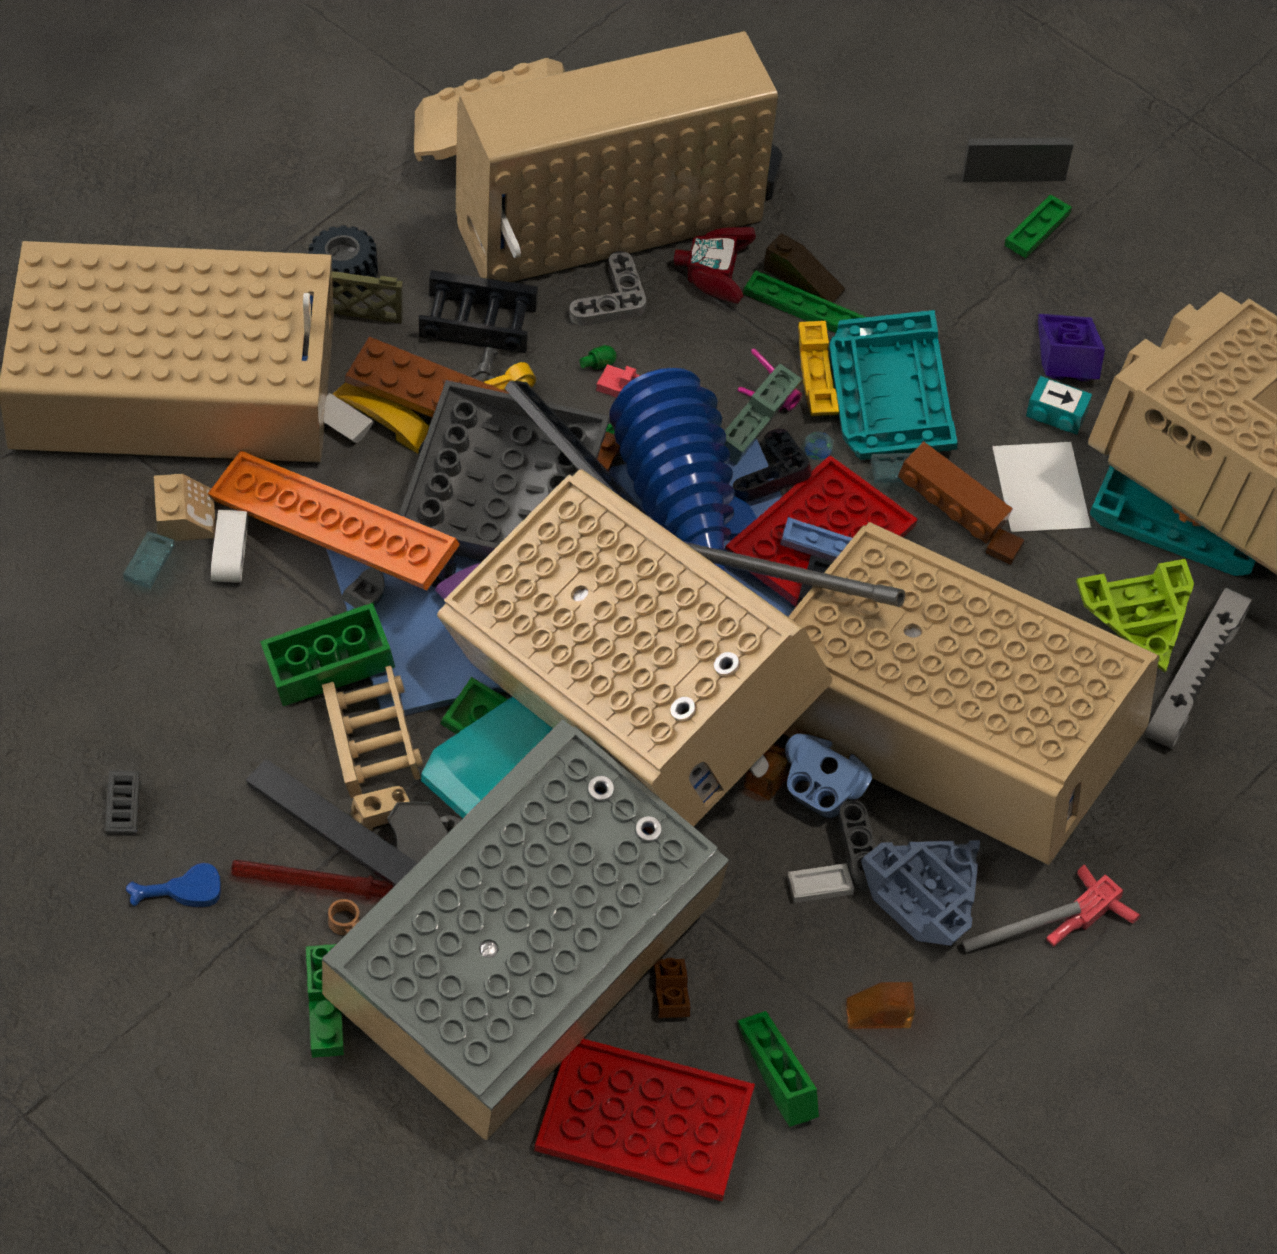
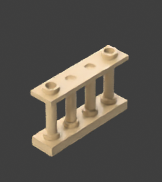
(350, 750)

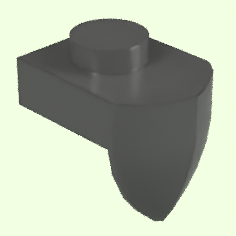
(365, 589)

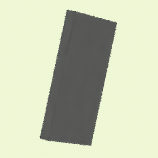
(1017, 159)

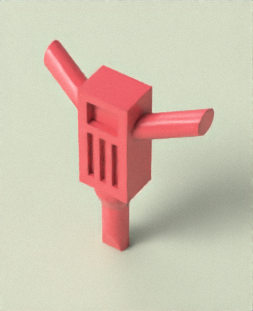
(1093, 903)

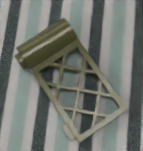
(374, 286)

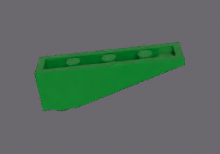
(781, 1070)

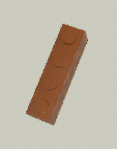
(954, 492)

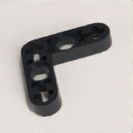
(758, 484)

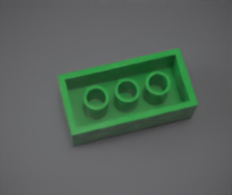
(327, 651)

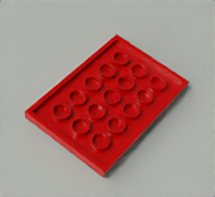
(830, 500)
(646, 1118)

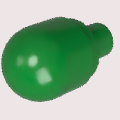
(599, 357)

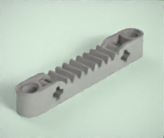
(1178, 701)

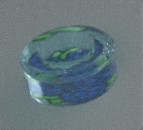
(818, 445)

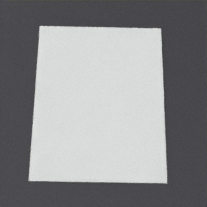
(1041, 486)

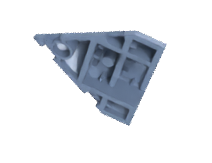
(925, 886)

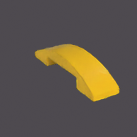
(816, 368)
(403, 421)

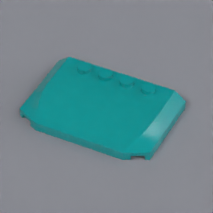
(891, 384)
(482, 755)

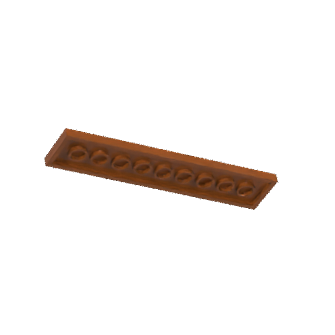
(420, 382)

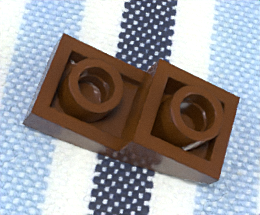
(671, 988)

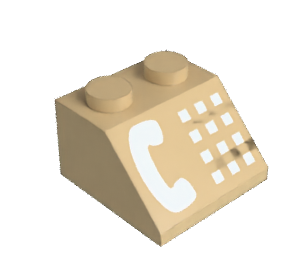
(183, 508)

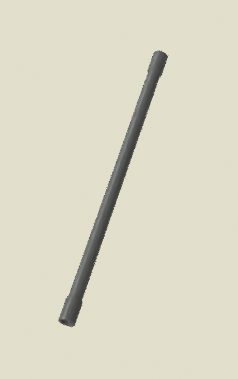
(878, 593)

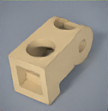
(374, 807)

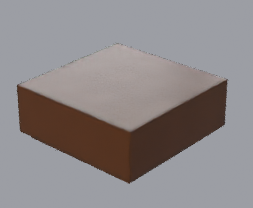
(1005, 546)

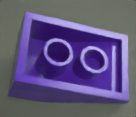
(1070, 347)

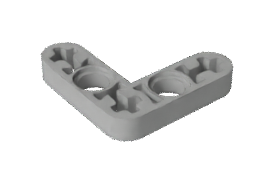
(623, 295)

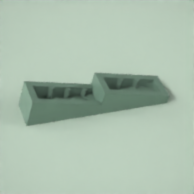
(760, 411)

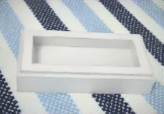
(820, 883)

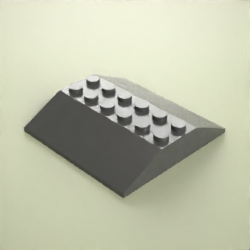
(489, 465)

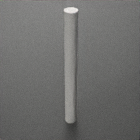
(1021, 926)

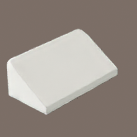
(346, 419)

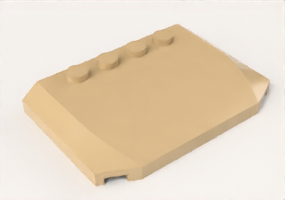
(437, 114)

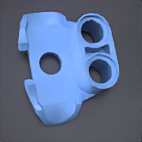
(806, 756)

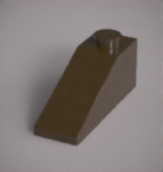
(800, 268)

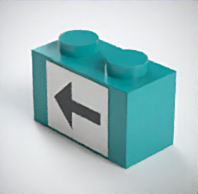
(1058, 405)

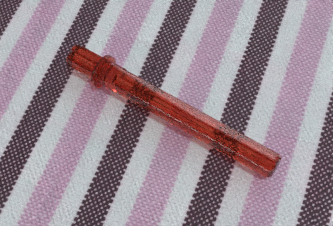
(315, 879)

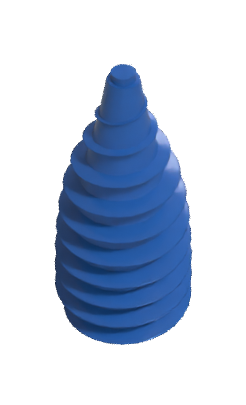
(676, 454)

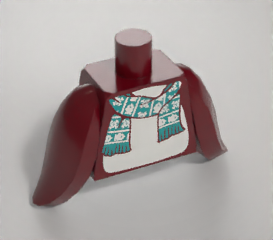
(714, 260)

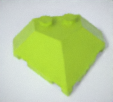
(1142, 608)

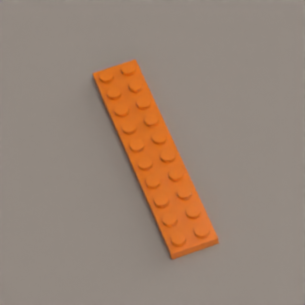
(334, 520)

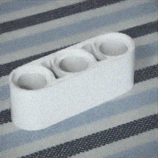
(229, 546)

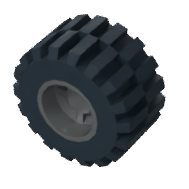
(350, 250)

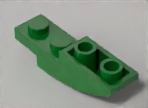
(325, 1018)

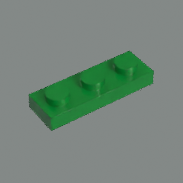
(1038, 226)

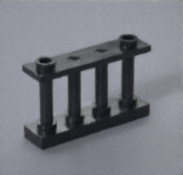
(479, 291)

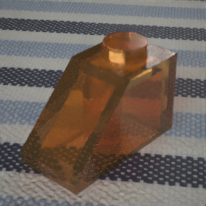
(775, 775)
(882, 1006)

